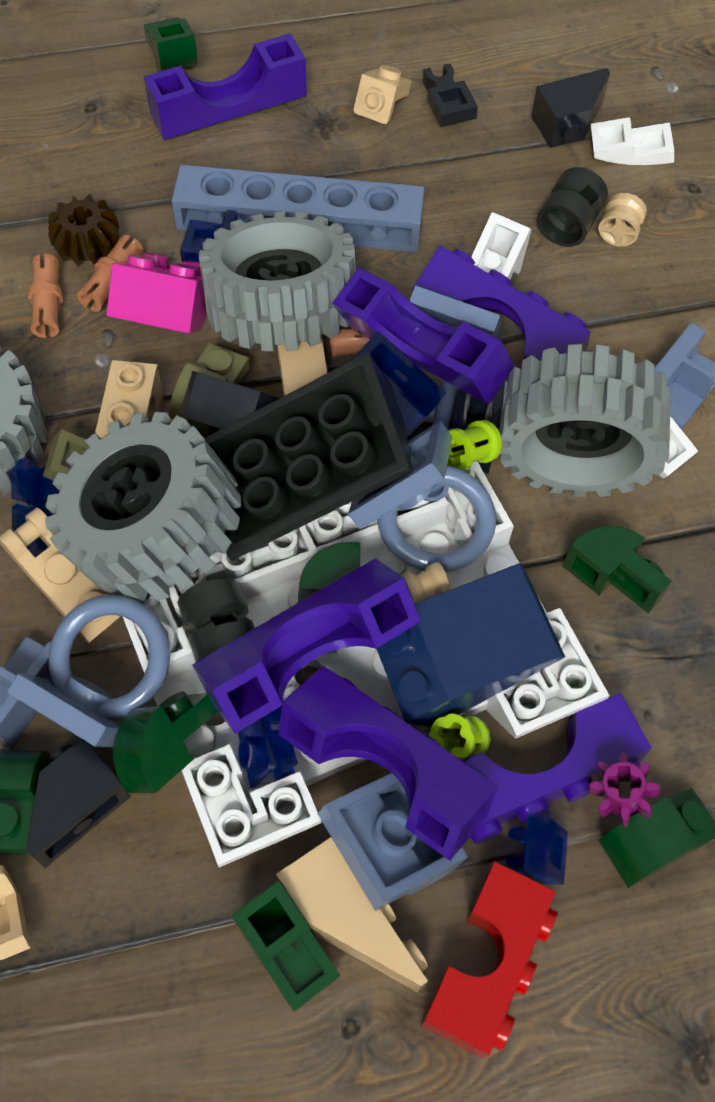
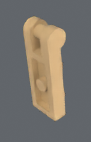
(53, 572)

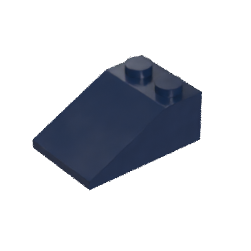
(469, 646)

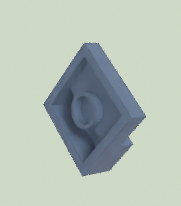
(378, 847)

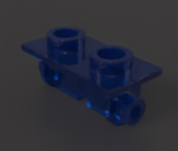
(31, 488)
(265, 751)

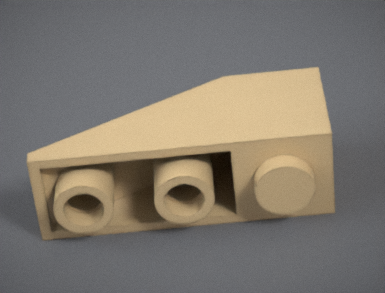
(344, 917)

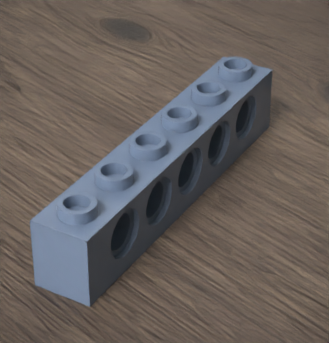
(371, 212)

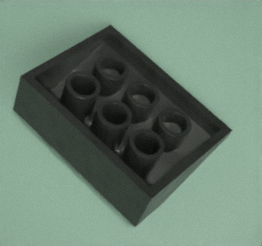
(312, 452)

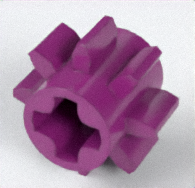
(639, 789)

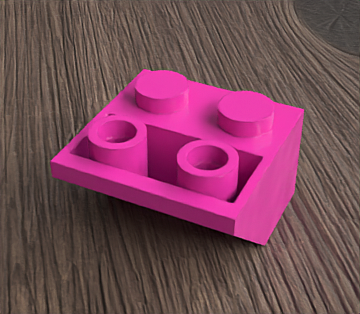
(157, 293)

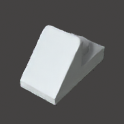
(502, 246)

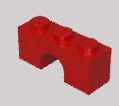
(475, 1009)

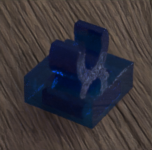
(543, 850)

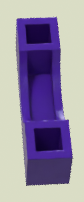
(268, 78)
(542, 328)
(454, 354)
(357, 610)
(336, 720)
(592, 737)

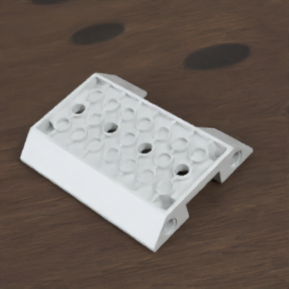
(249, 819)

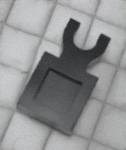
(449, 99)

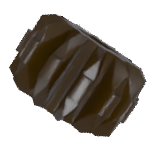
(83, 230)

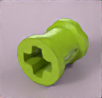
(474, 433)
(472, 729)

